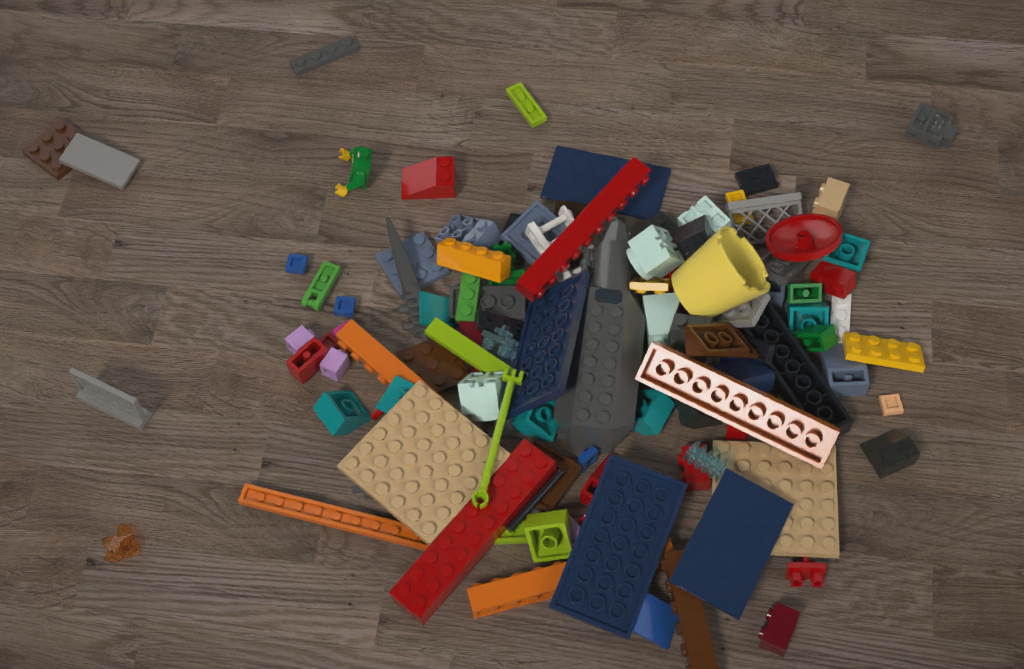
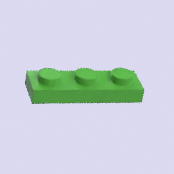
(468, 298)

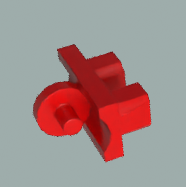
(805, 570)

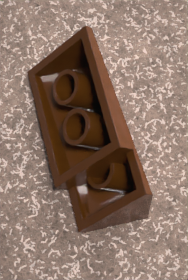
(717, 341)

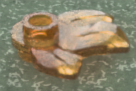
(118, 544)

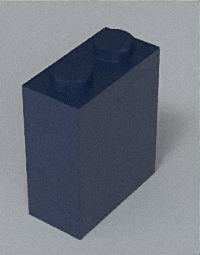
(750, 372)

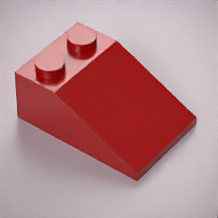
(430, 179)

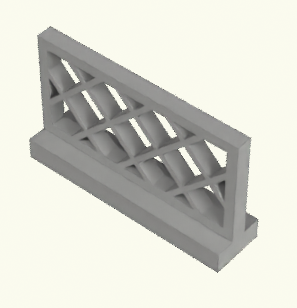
(760, 204)
(110, 400)

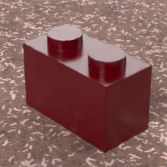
(779, 629)

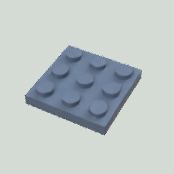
(516, 234)
(423, 260)

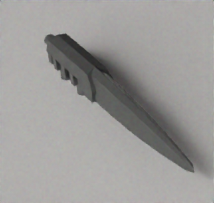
(408, 282)

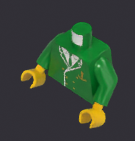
(359, 169)

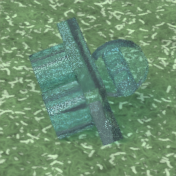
(491, 340)

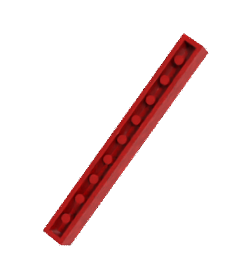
(582, 230)

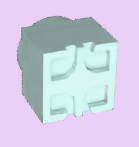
(705, 206)
(653, 253)
(482, 395)

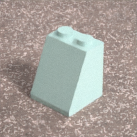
(659, 314)

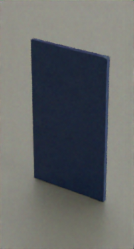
(582, 175)
(731, 543)

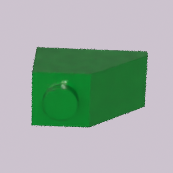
(804, 292)
(816, 338)

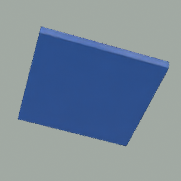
(655, 621)

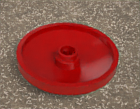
(803, 237)

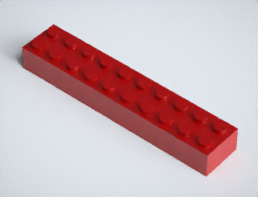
(472, 533)

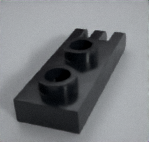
(488, 322)

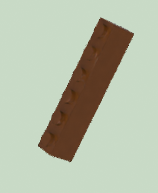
(691, 619)

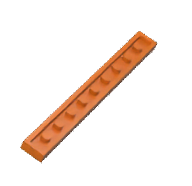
(330, 516)

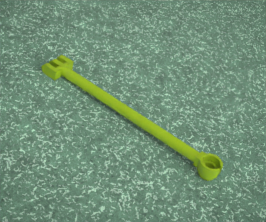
(511, 381)

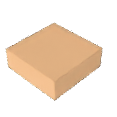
(891, 404)

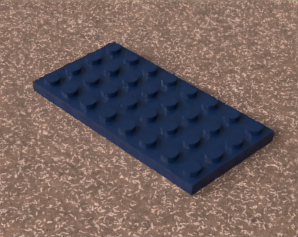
(548, 344)
(618, 547)

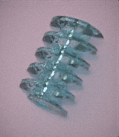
(706, 460)

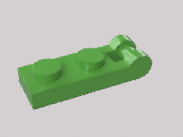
(321, 285)

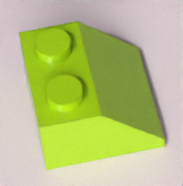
(549, 535)

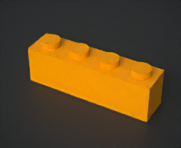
(473, 260)

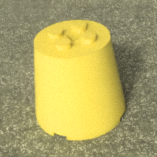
(720, 275)

